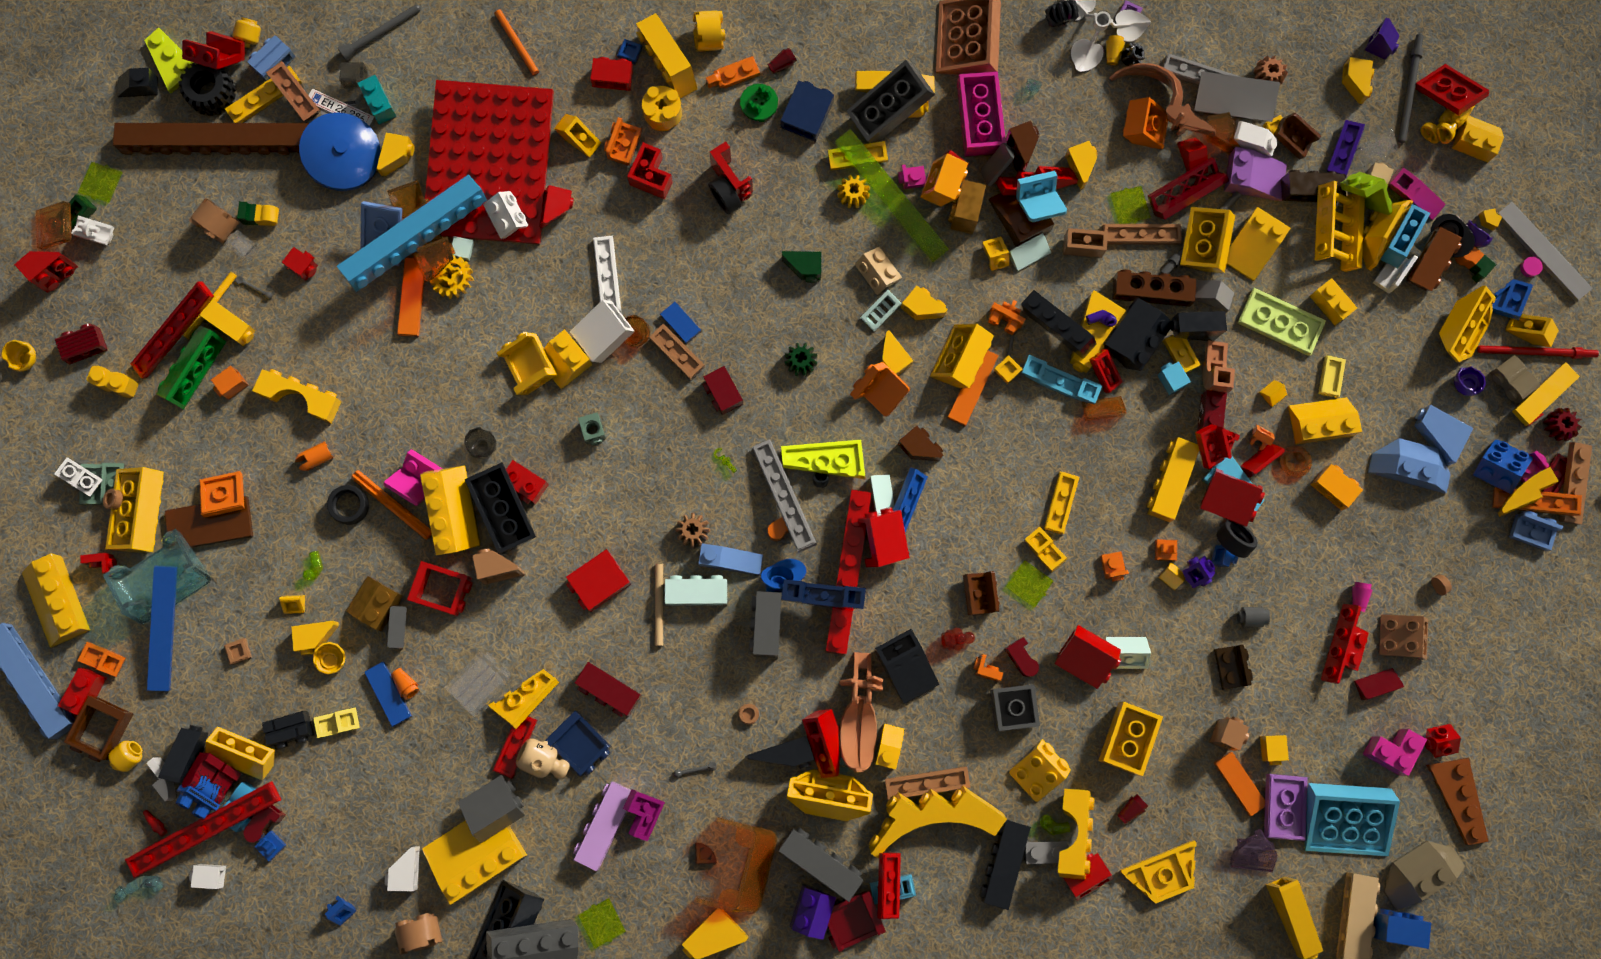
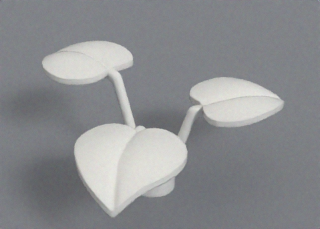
(1129, 25)

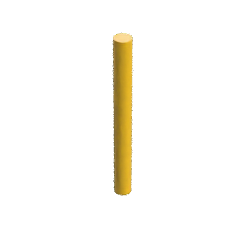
(218, 294)

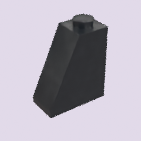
(1199, 325)
(183, 753)

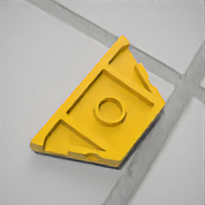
(1164, 873)

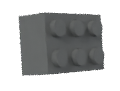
(765, 624)

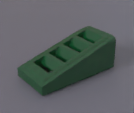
(87, 210)

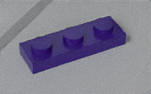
(1346, 147)

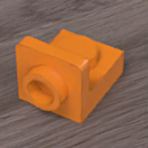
(1114, 566)
(989, 672)

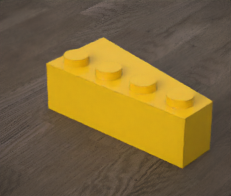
(666, 55)

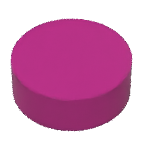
(1531, 267)

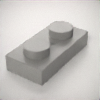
(1044, 851)

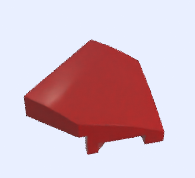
(1215, 444)

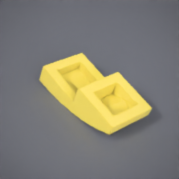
(336, 723)

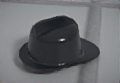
(1457, 226)

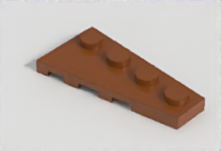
(1460, 795)

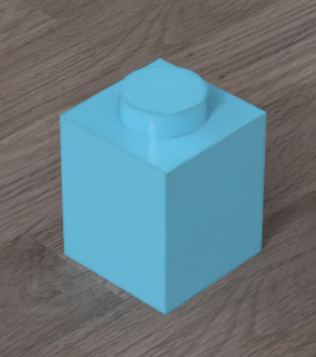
(1173, 377)

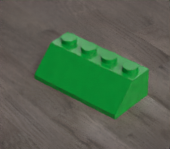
(191, 367)

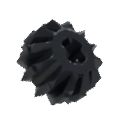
(1061, 13)

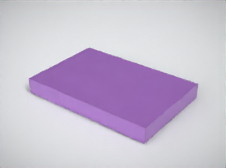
(1285, 807)

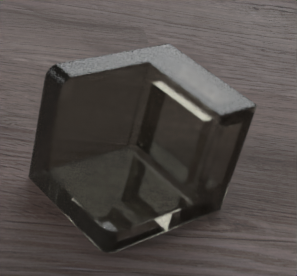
(352, 73)

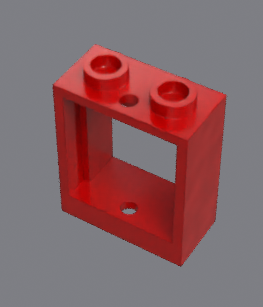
(420, 583)

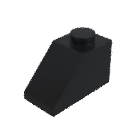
(137, 83)

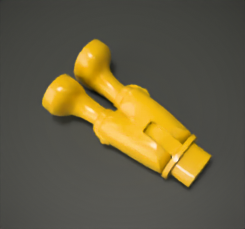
(1446, 128)

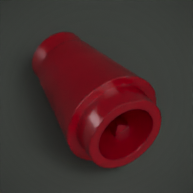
(782, 61)
(1133, 808)

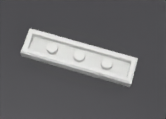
(607, 270)

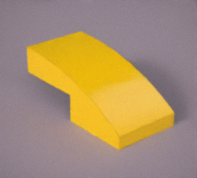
(1045, 550)

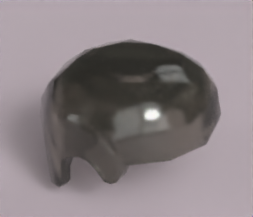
(480, 443)

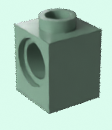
(589, 421)

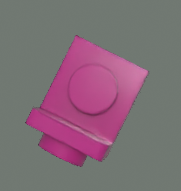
(912, 177)
(1537, 464)

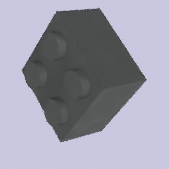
(1014, 707)

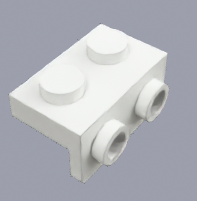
(505, 214)

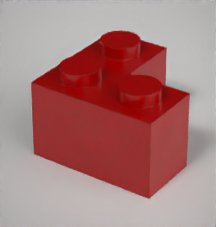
(645, 172)

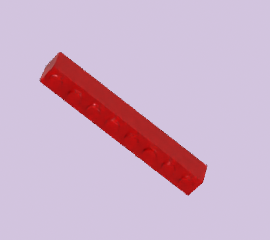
(848, 570)

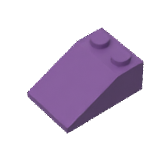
(1254, 174)

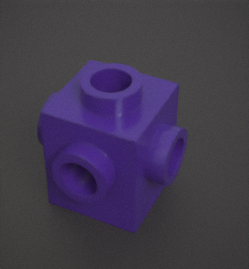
(1199, 571)

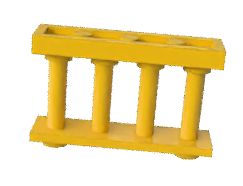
(1352, 227)

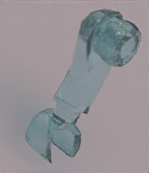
(141, 882)

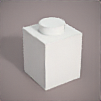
(207, 876)

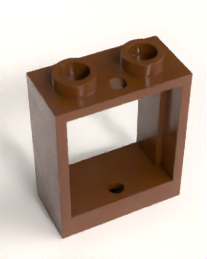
(82, 721)

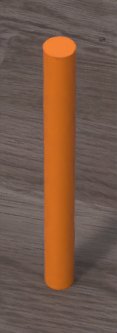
(516, 42)

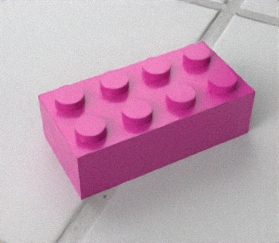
(980, 113)

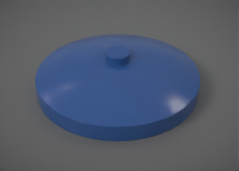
(339, 151)

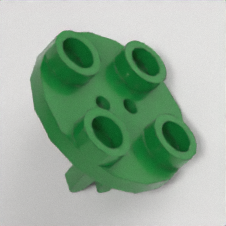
(754, 109)

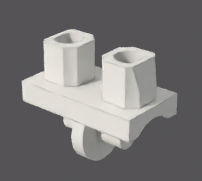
(93, 230)

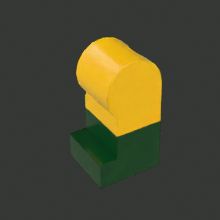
(257, 214)

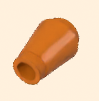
(405, 684)

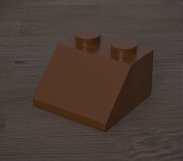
(1023, 141)

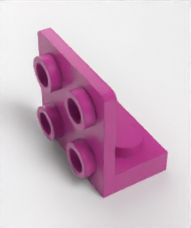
(407, 480)

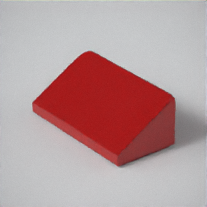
(1261, 459)

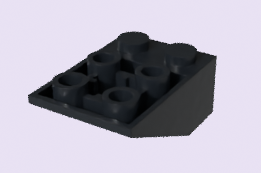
(907, 666)

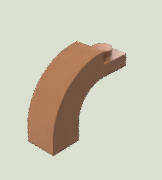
(1214, 369)

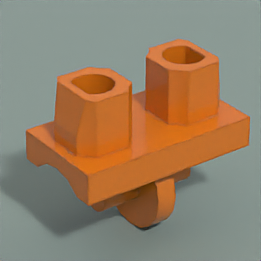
(1008, 313)

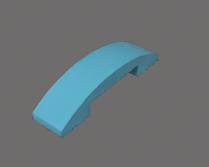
(1060, 381)

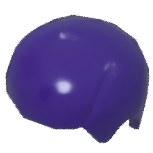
(1482, 238)
(1469, 381)

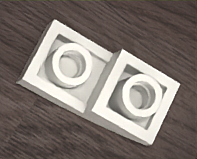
(78, 476)

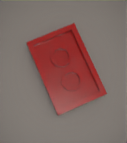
(1452, 89)

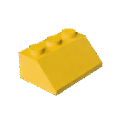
(1208, 239)
(962, 355)
(1324, 420)

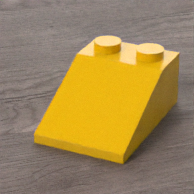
(1256, 243)

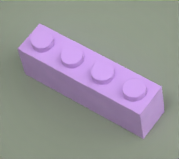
(603, 827)

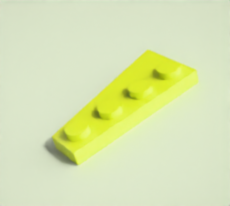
(831, 458)

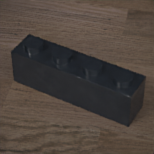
(1058, 324)
(1005, 864)

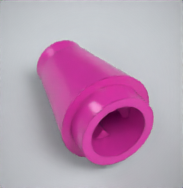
(1361, 594)

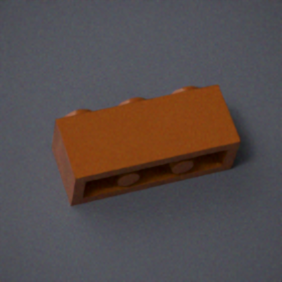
(1434, 259)

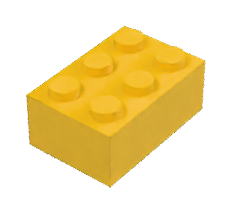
(1130, 738)

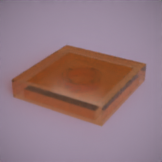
(53, 225)

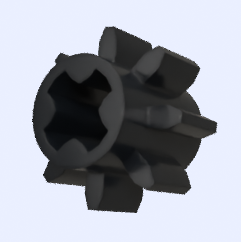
(1132, 54)

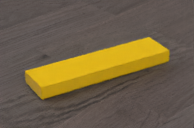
(1546, 394)

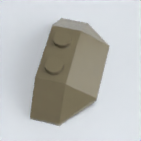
(1421, 873)

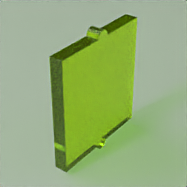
(100, 182)
(1130, 205)
(1029, 584)
(601, 923)

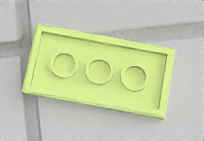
(1281, 322)

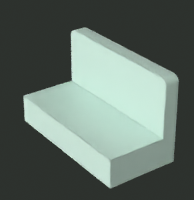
(1134, 652)

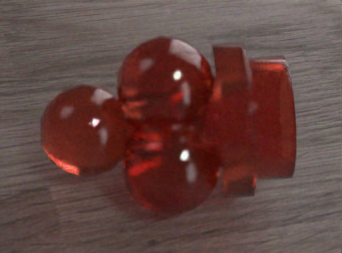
(955, 639)

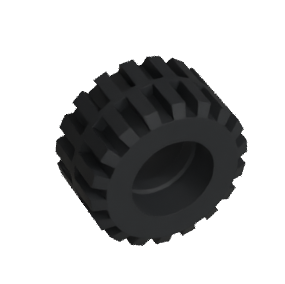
(210, 102)

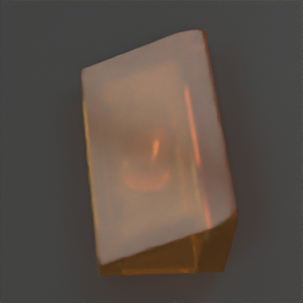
(1104, 409)

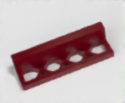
(1191, 193)

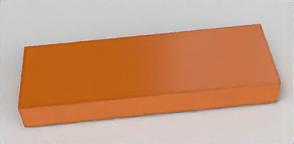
(1240, 783)

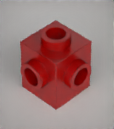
(1442, 740)

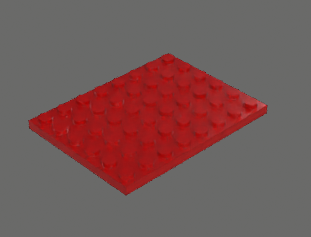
(498, 140)

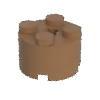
(214, 220)
(418, 934)

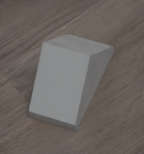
(1214, 293)

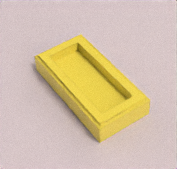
(1332, 376)

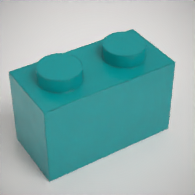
(377, 99)

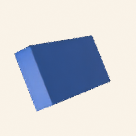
(680, 322)

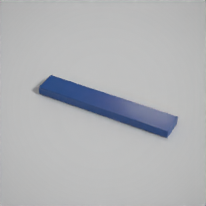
(162, 628)

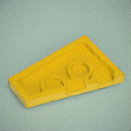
(519, 704)

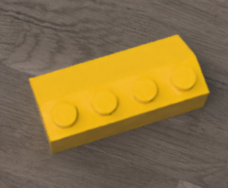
(450, 510)
(135, 521)
(55, 599)

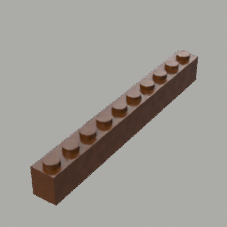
(208, 138)

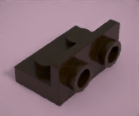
(1233, 667)

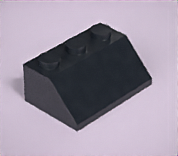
(1138, 334)

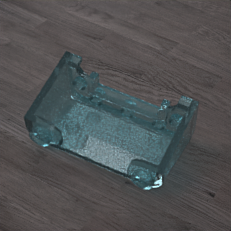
(134, 586)

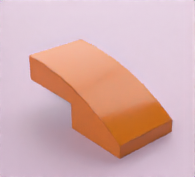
(101, 659)

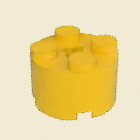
(708, 31)
(664, 98)

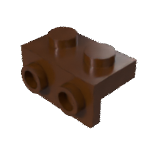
(1296, 135)
(981, 593)

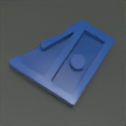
(1512, 299)

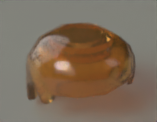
(641, 332)

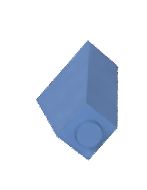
(1443, 432)

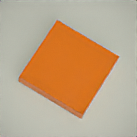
(221, 494)

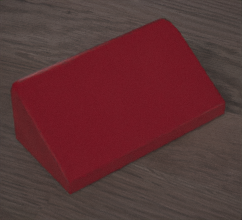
(1378, 684)

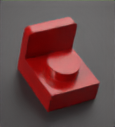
(99, 560)

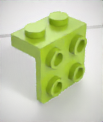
(1370, 187)

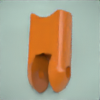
(314, 456)

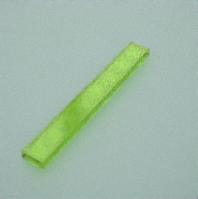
(891, 195)

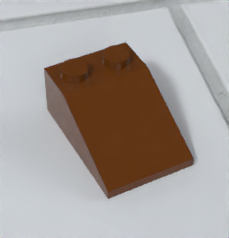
(1016, 221)

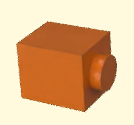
(228, 383)

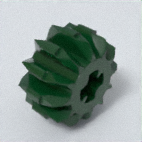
(794, 355)

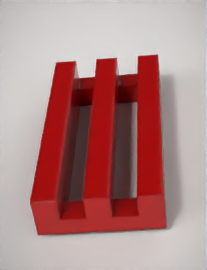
(1103, 373)

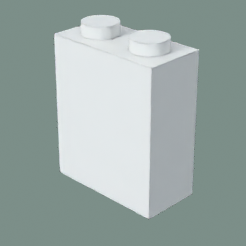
(601, 331)

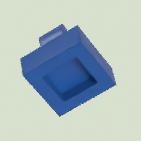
(1222, 557)
(270, 845)
(340, 911)

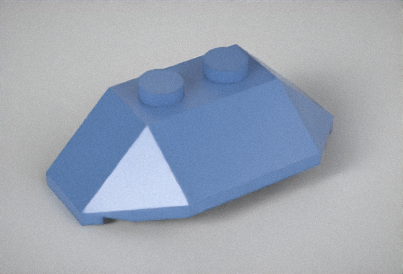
(1411, 464)

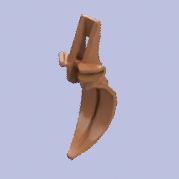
(1176, 114)
(858, 721)

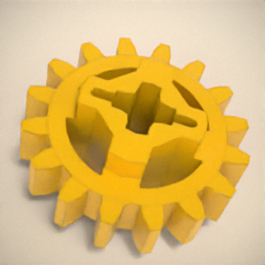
(455, 278)

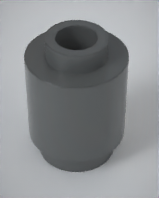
(1253, 617)

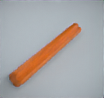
(392, 504)

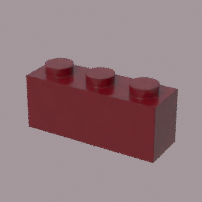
(607, 690)

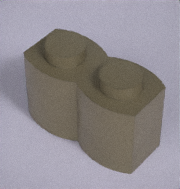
(1515, 379)

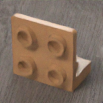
(1404, 636)

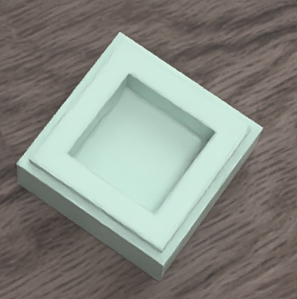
(463, 247)

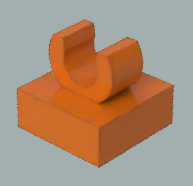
(1262, 435)
(1166, 550)

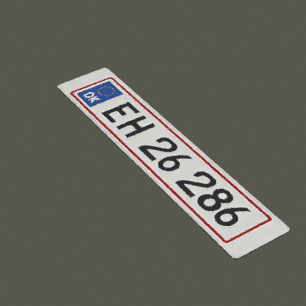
(336, 106)

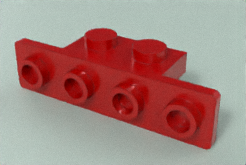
(1346, 645)

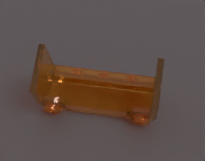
(433, 255)
(756, 870)

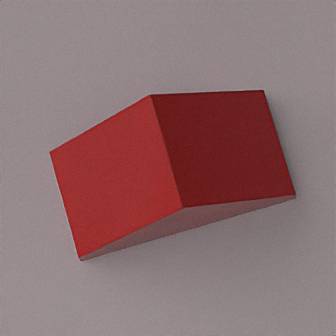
(1193, 153)

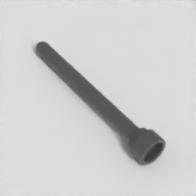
(349, 50)

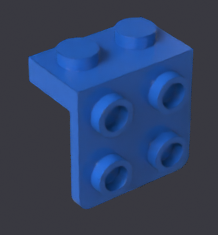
(1503, 466)

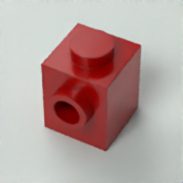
(300, 263)

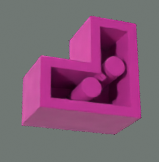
(1396, 755)

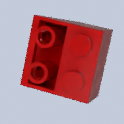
(46, 268)

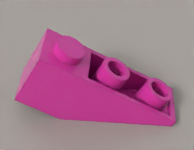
(1413, 189)

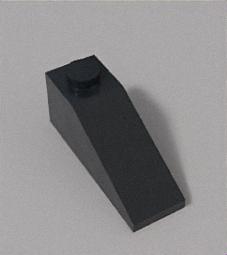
(789, 753)

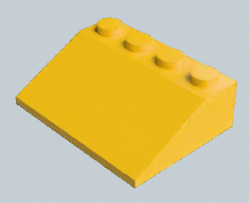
(465, 863)

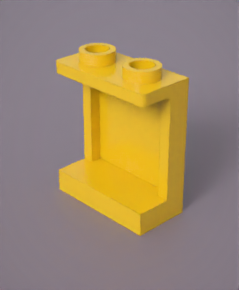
(527, 363)

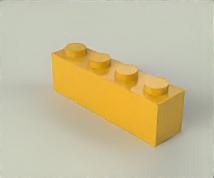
(1173, 480)

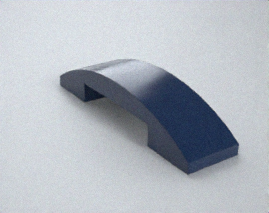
(823, 595)

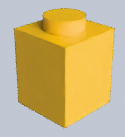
(1274, 749)

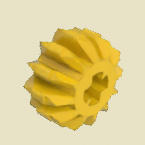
(853, 184)

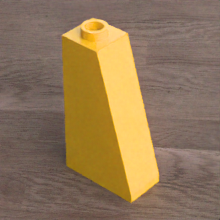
(1100, 331)
(1295, 916)

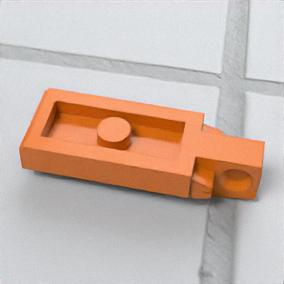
(734, 73)

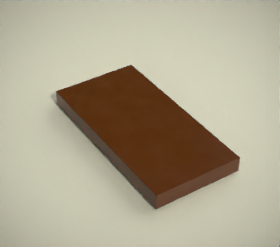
(212, 529)

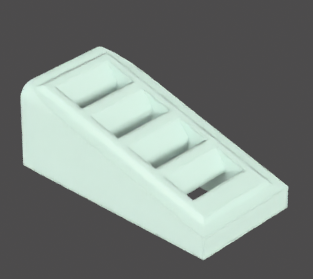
(893, 299)

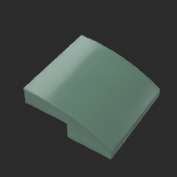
(107, 473)

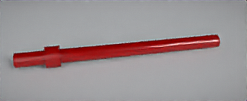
(1574, 353)

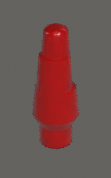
(156, 825)

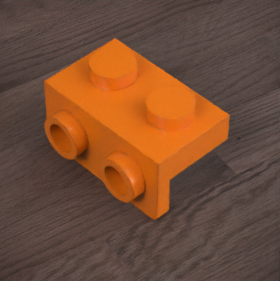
(622, 142)

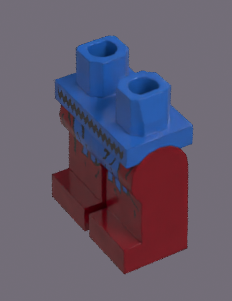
(206, 784)

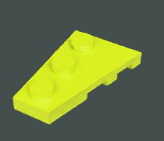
(167, 58)

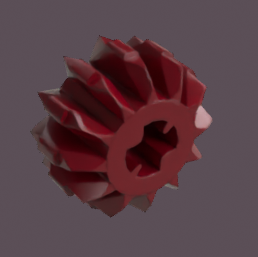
(1562, 424)

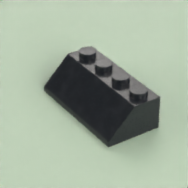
(500, 508)
(510, 909)

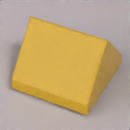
(1273, 392)
(1172, 576)
(293, 604)

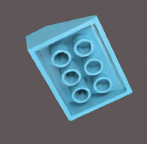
(1350, 819)

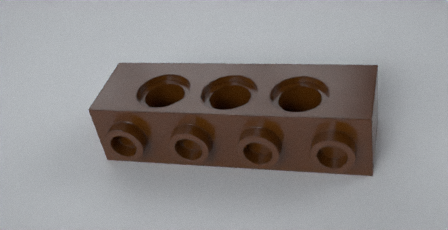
(1184, 284)

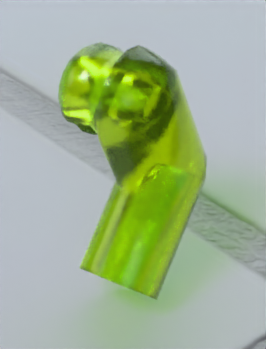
(315, 568)
(1052, 827)

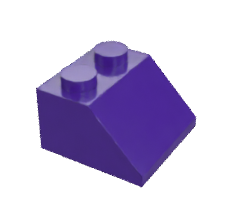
(812, 912)

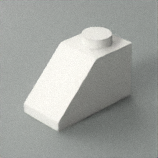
(1255, 138)
(404, 872)

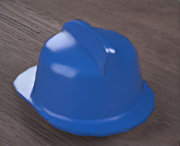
(785, 569)

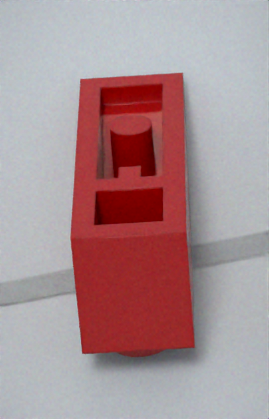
(824, 741)

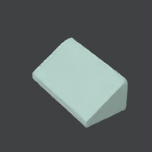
(1029, 252)
(881, 492)

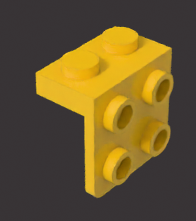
(1040, 771)

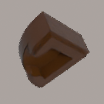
(704, 854)

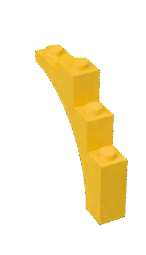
(933, 808)

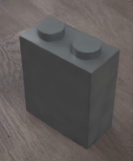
(491, 808)

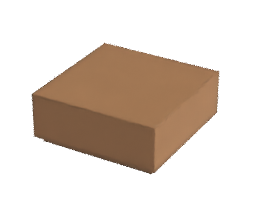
(237, 651)

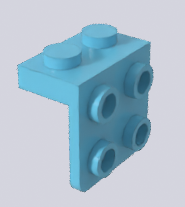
(1039, 196)

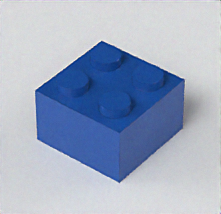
(1402, 928)

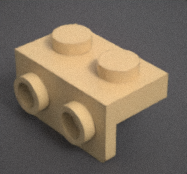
(877, 270)

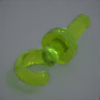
(726, 460)

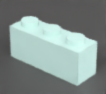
(695, 591)

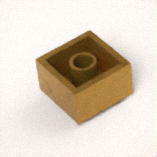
(967, 207)

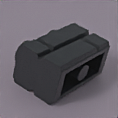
(288, 728)

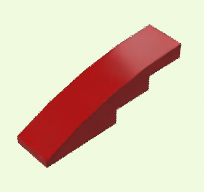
(1065, 177)

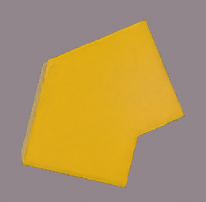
(1490, 219)

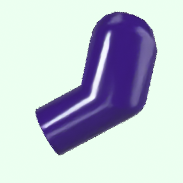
(1103, 317)

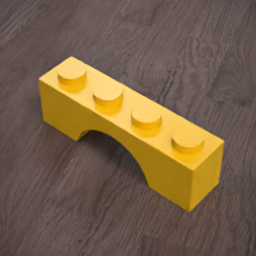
(274, 387)
(1073, 860)

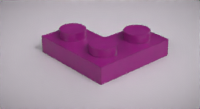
(647, 812)

